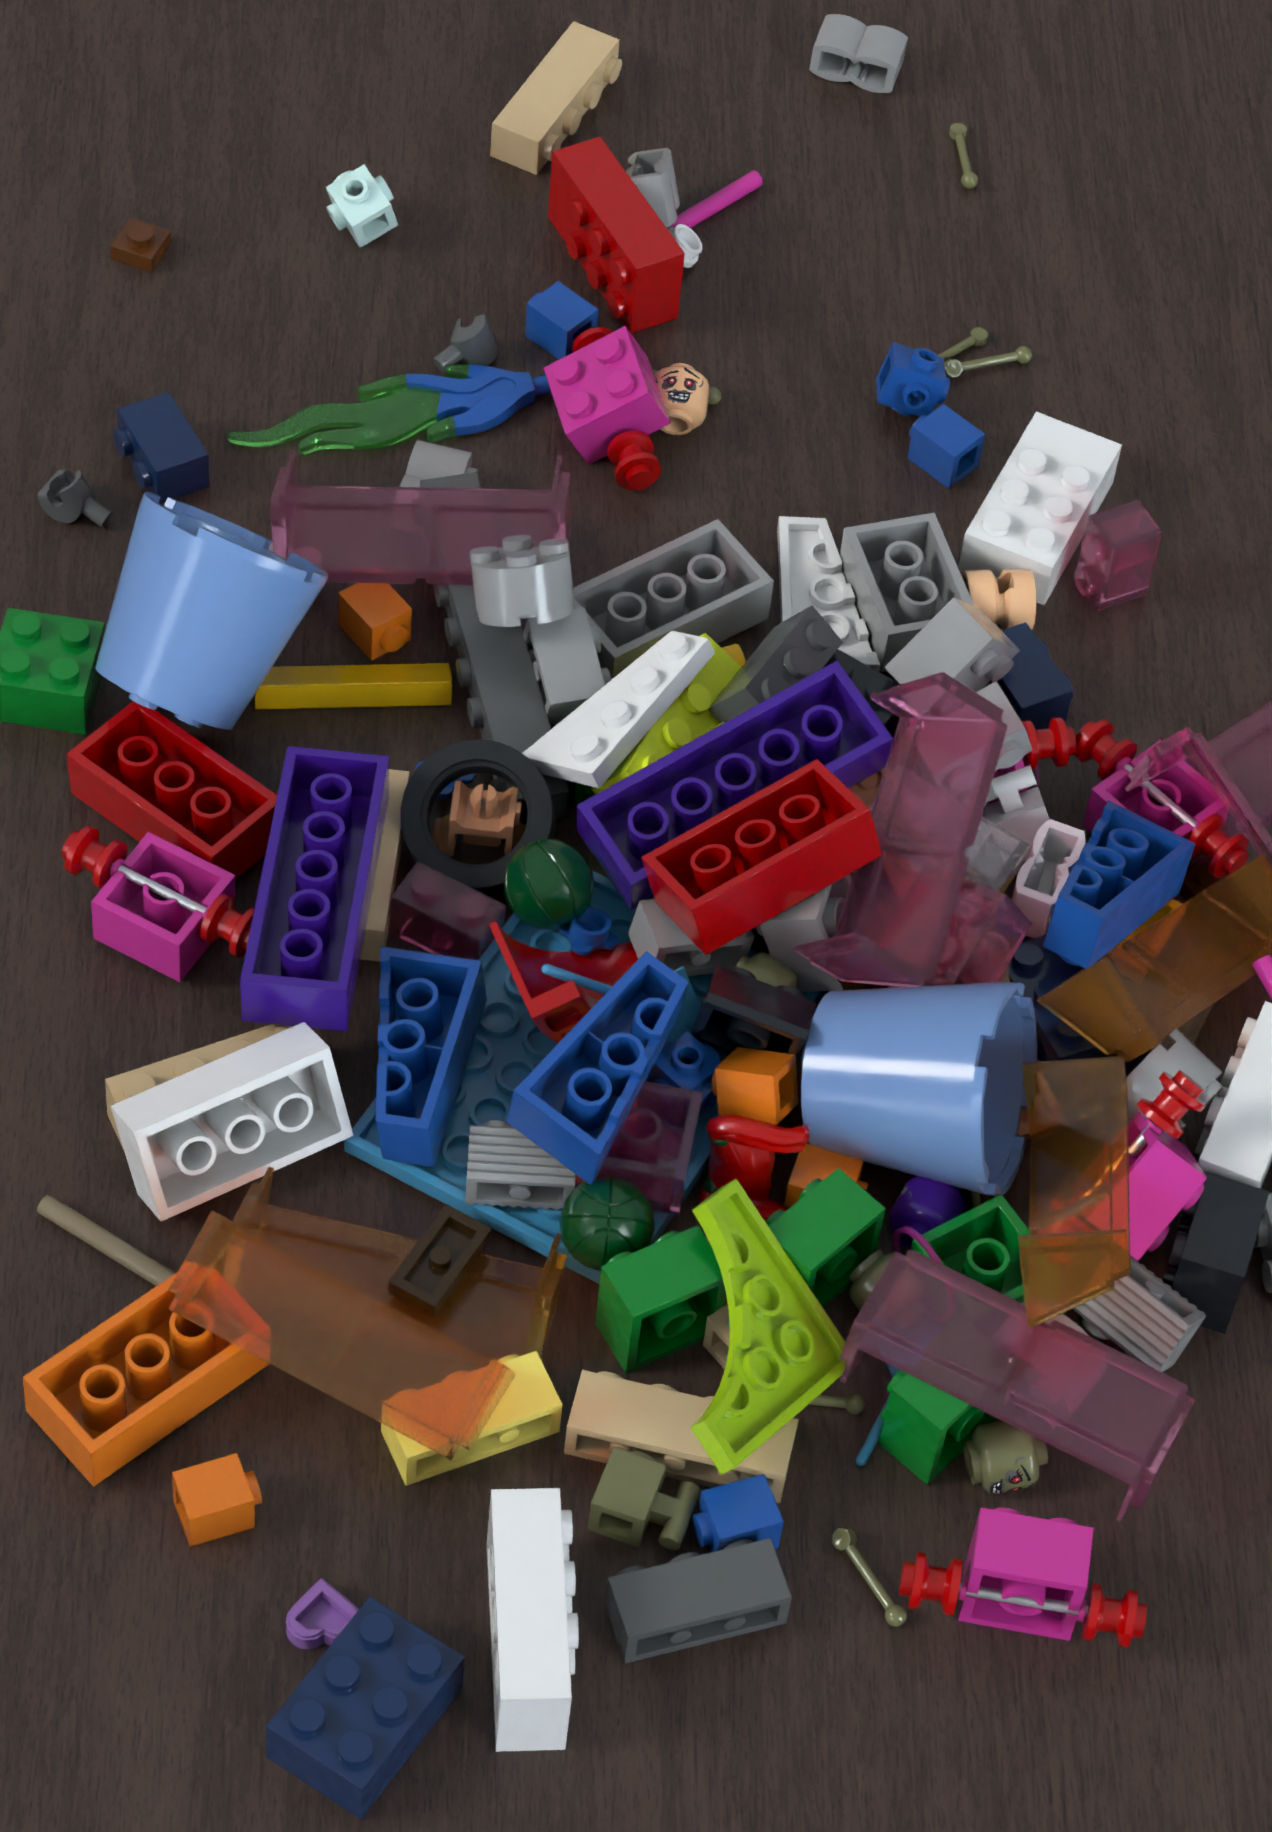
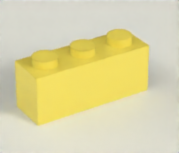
(523, 1415)

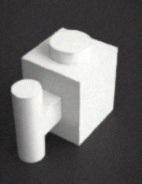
(1015, 811)

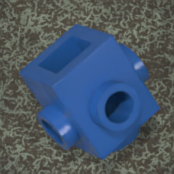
(912, 380)
(687, 1066)

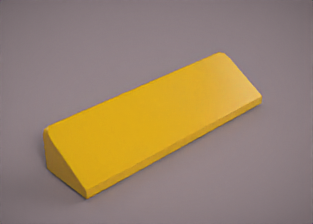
(355, 686)

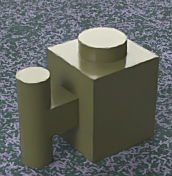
(633, 1497)

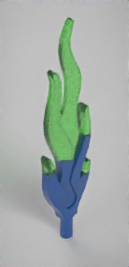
(459, 404)

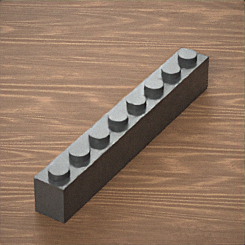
(497, 673)

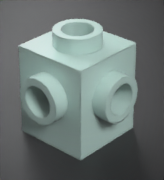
(361, 205)

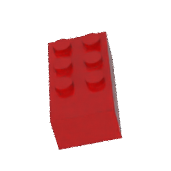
(615, 235)
(168, 783)
(762, 856)

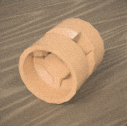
(1005, 598)

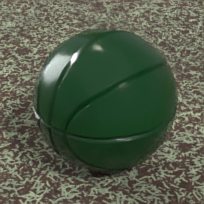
(548, 883)
(605, 1220)

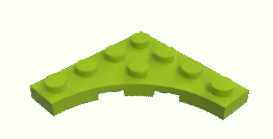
(778, 1337)

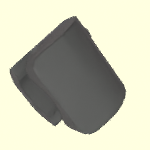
(469, 345)
(68, 497)

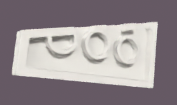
(814, 576)
(614, 720)

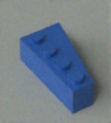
(1116, 885)
(424, 1043)
(592, 1077)

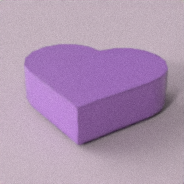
(318, 1616)

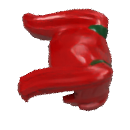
(746, 1152)

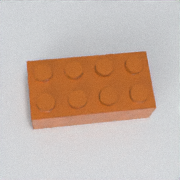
(132, 1383)

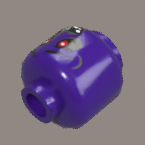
(925, 1206)

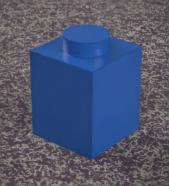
(557, 318)
(945, 445)
(737, 1513)

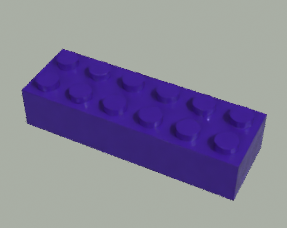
(806, 722)
(315, 889)

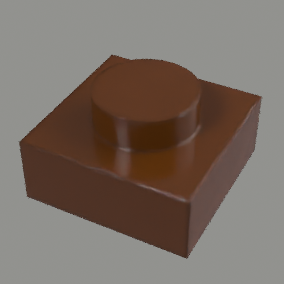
(140, 244)

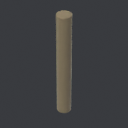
(103, 1240)

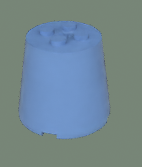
(201, 613)
(922, 1080)

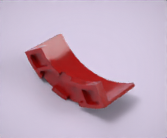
(553, 1002)

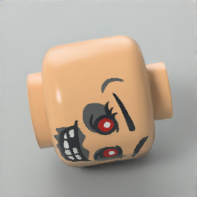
(684, 397)

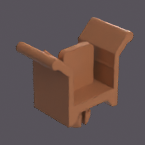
(481, 818)

